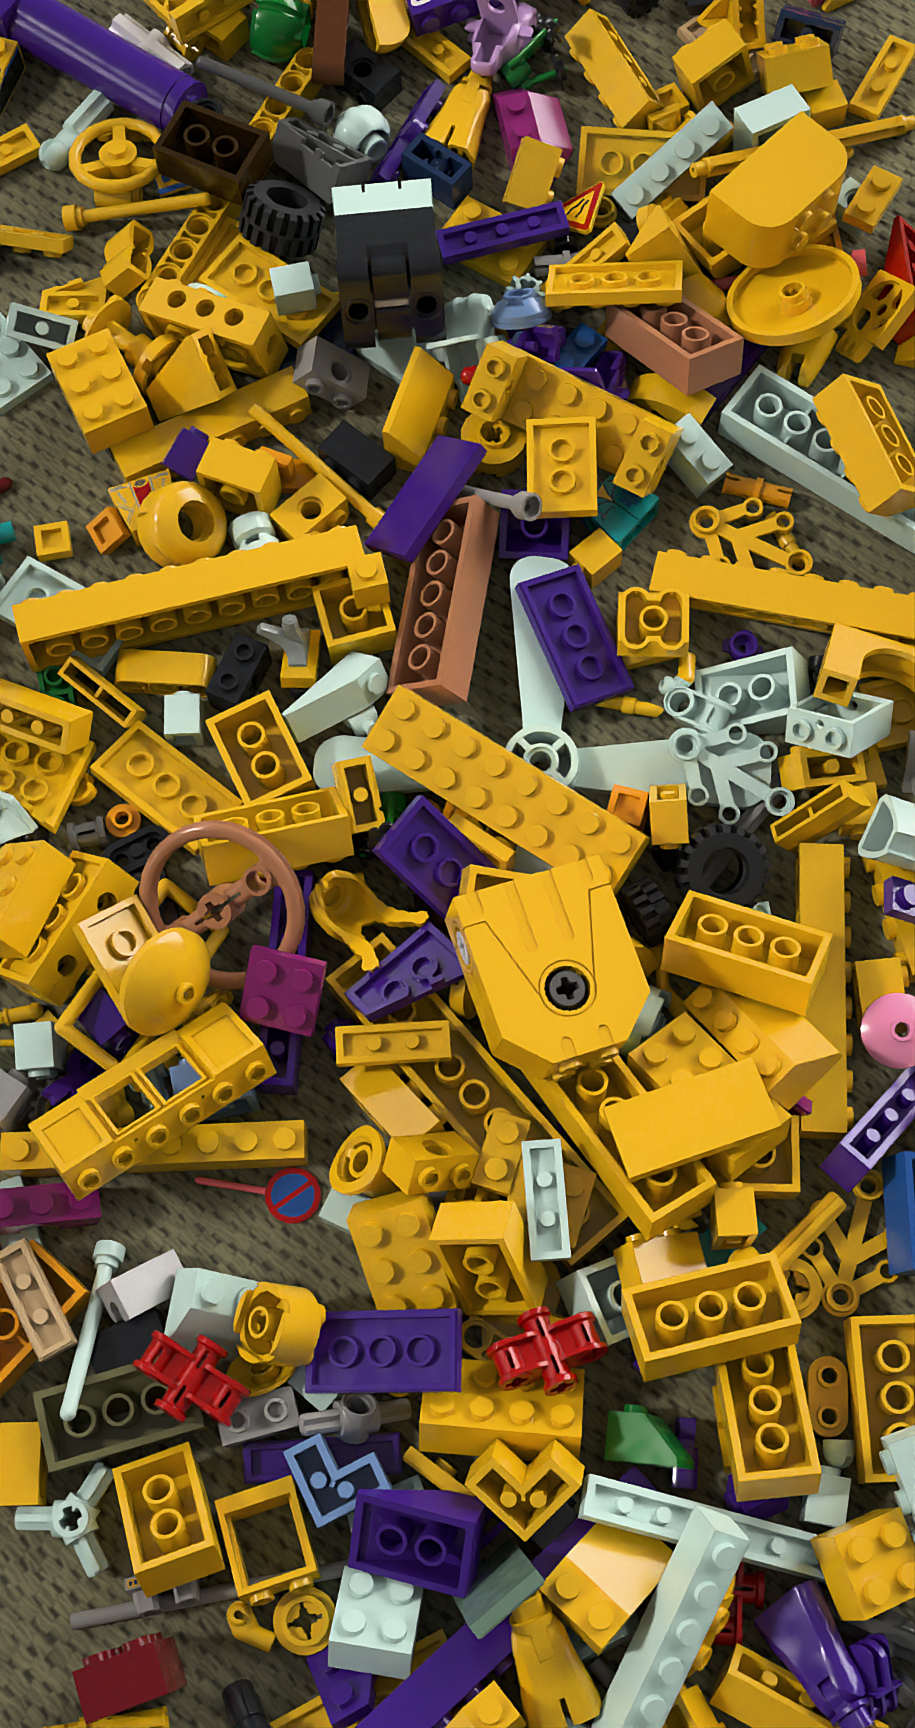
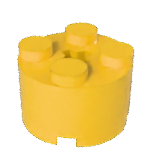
(278, 1325)

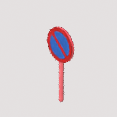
(289, 1195)

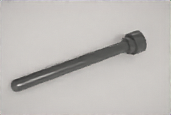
(319, 110)

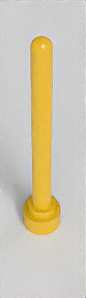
(77, 217)

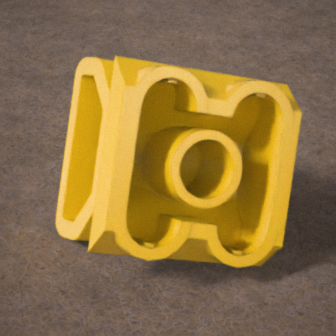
(652, 626)

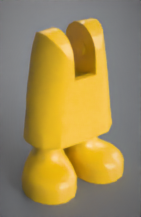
(810, 354)

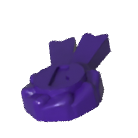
(80, 1070)

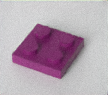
(282, 990)

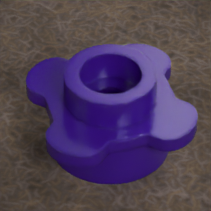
(742, 639)

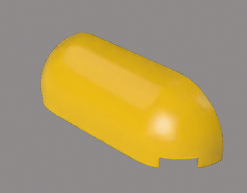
(383, 24)

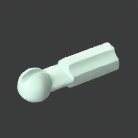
(94, 109)

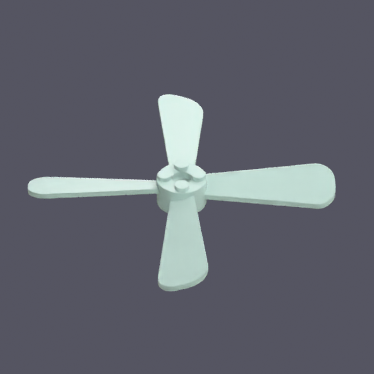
(543, 740)

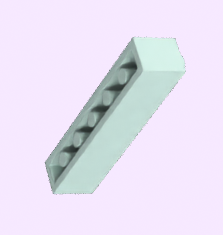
(674, 1622)

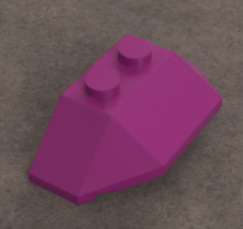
(531, 115)

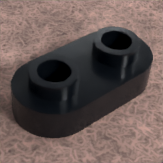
(135, 847)

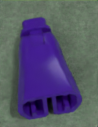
(809, 1644)

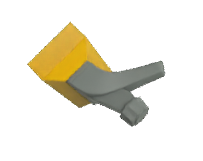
(300, 652)

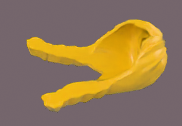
(346, 904)

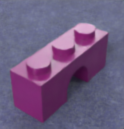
(45, 1206)

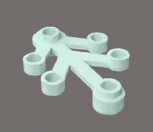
(725, 769)

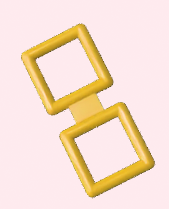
(64, 1024)

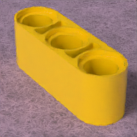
(163, 672)

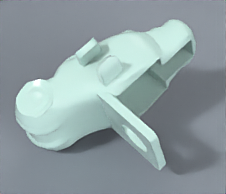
(466, 334)

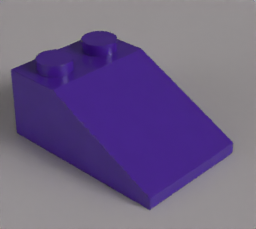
(419, 1537)

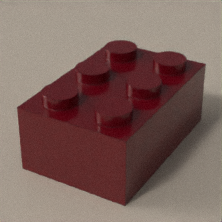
(130, 1677)

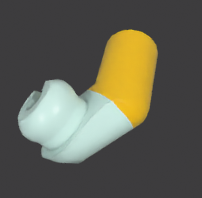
(685, 674)

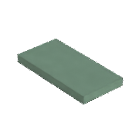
(499, 1588)

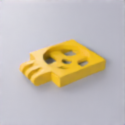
(857, 343)

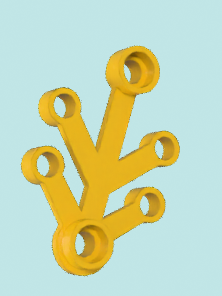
(746, 538)
(851, 1253)

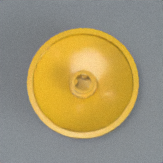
(795, 298)

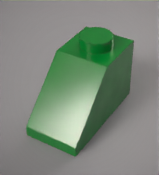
(643, 1440)

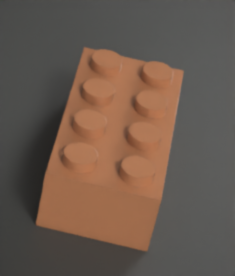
(677, 343)

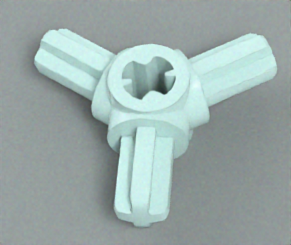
(55, 1519)

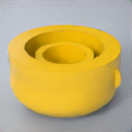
(160, 530)

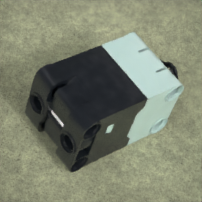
(388, 263)

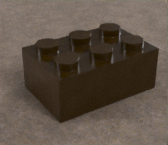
(212, 152)

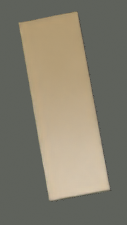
(34, 1301)

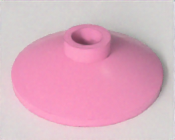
(879, 1033)

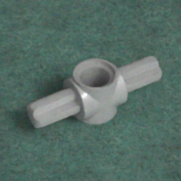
(355, 1417)

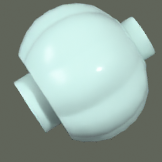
(363, 130)

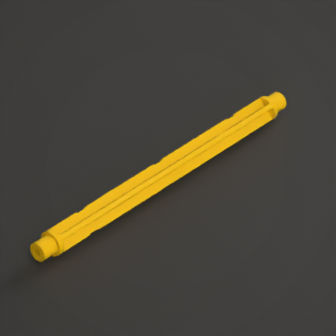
(848, 136)

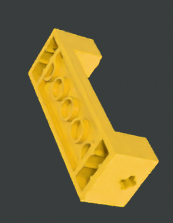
(523, 387)

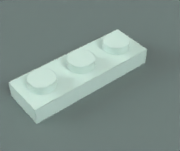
(546, 1200)

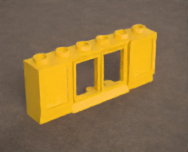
(91, 1149)

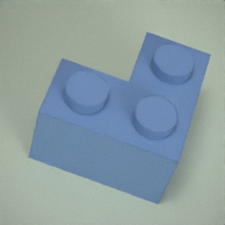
(325, 1487)

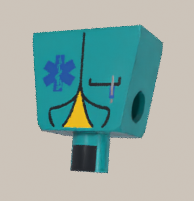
(621, 513)

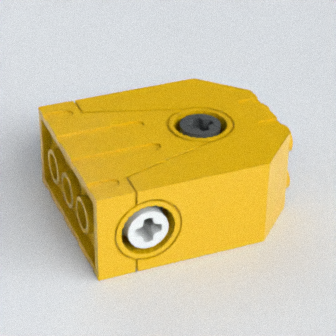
(550, 968)

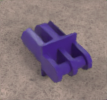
(875, 1667)

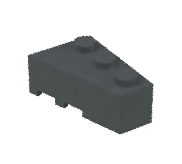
(318, 158)

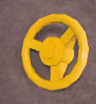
(117, 157)

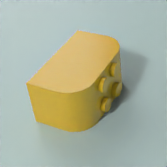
(778, 195)

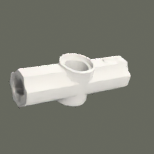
(151, 41)

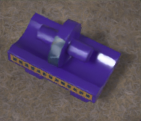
(541, 341)

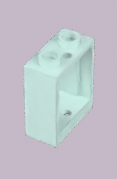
(838, 728)

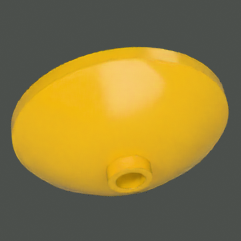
(164, 982)

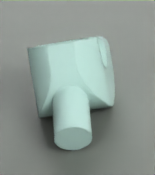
(362, 722)

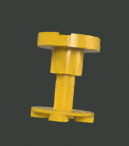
(140, 351)

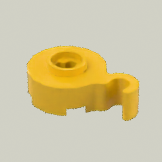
(500, 456)

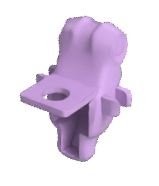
(499, 34)

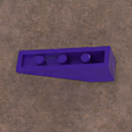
(873, 1133)

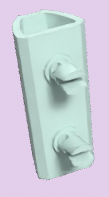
(890, 833)

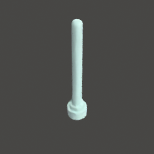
(107, 1257)

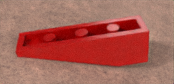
(901, 263)

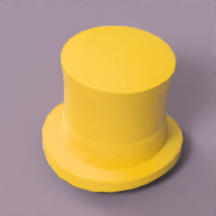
(360, 1165)

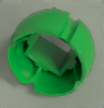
(279, 29)

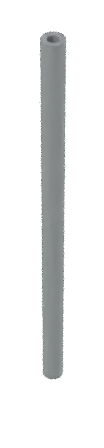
(207, 1595)

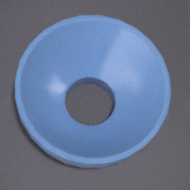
(520, 310)

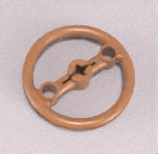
(270, 864)

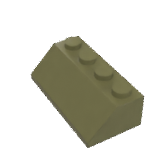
(111, 1420)

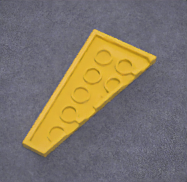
(42, 777)

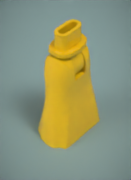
(463, 117)
(549, 1668)

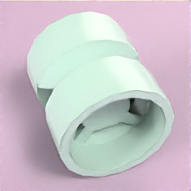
(252, 530)

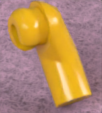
(246, 1628)

